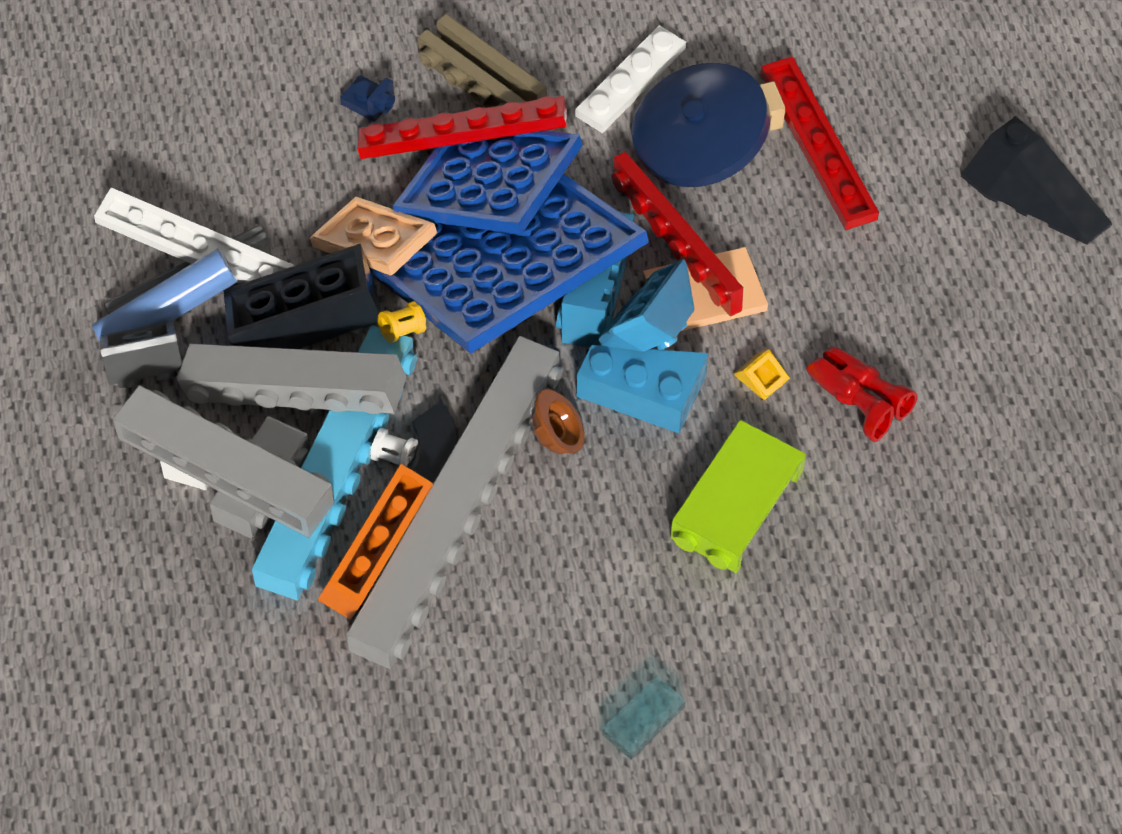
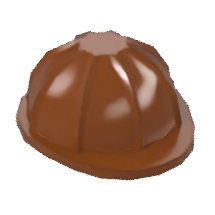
(557, 423)

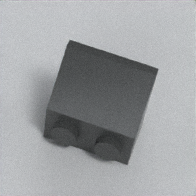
(141, 354)

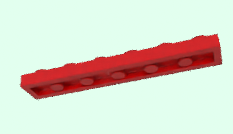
(462, 127)
(821, 145)
(678, 234)

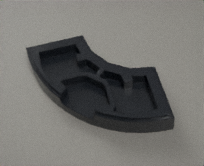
(436, 441)

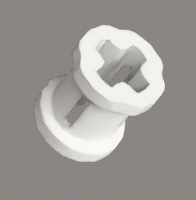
(393, 448)

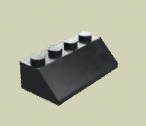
(304, 303)

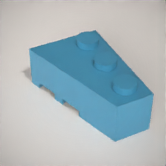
(645, 384)

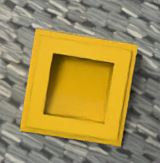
(762, 374)

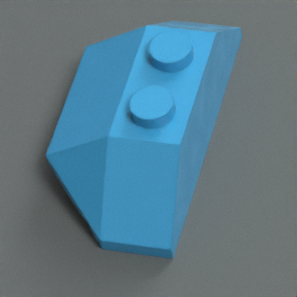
(654, 312)

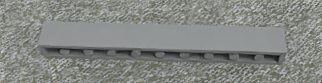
(453, 505)

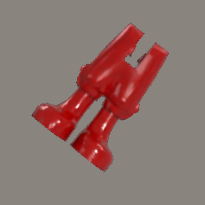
(848, 378)

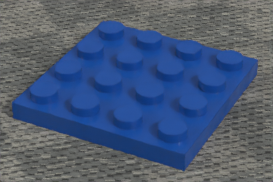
(490, 181)

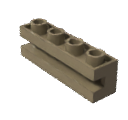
(476, 66)

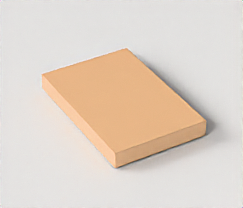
(385, 235)
(705, 311)

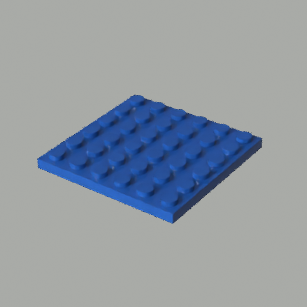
(490, 281)

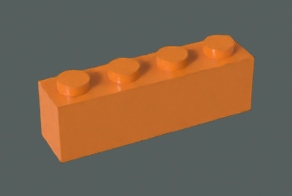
(375, 542)

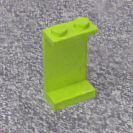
(736, 495)

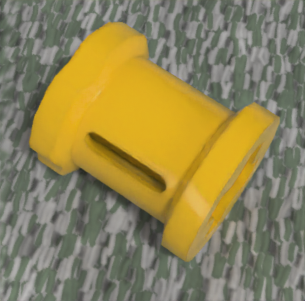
(402, 322)

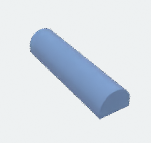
(172, 296)

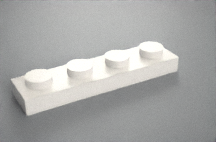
(630, 79)

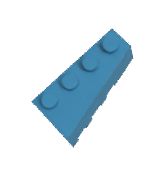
(591, 306)

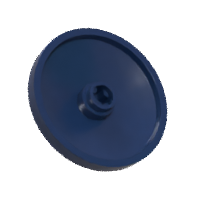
(701, 124)

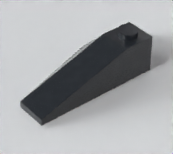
(1028, 176)

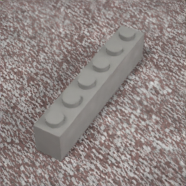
(292, 378)
(224, 460)

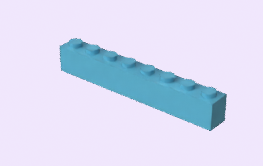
(337, 454)

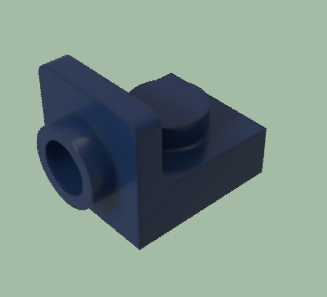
(369, 97)

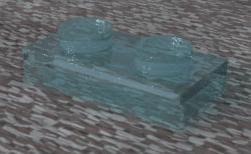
(643, 717)

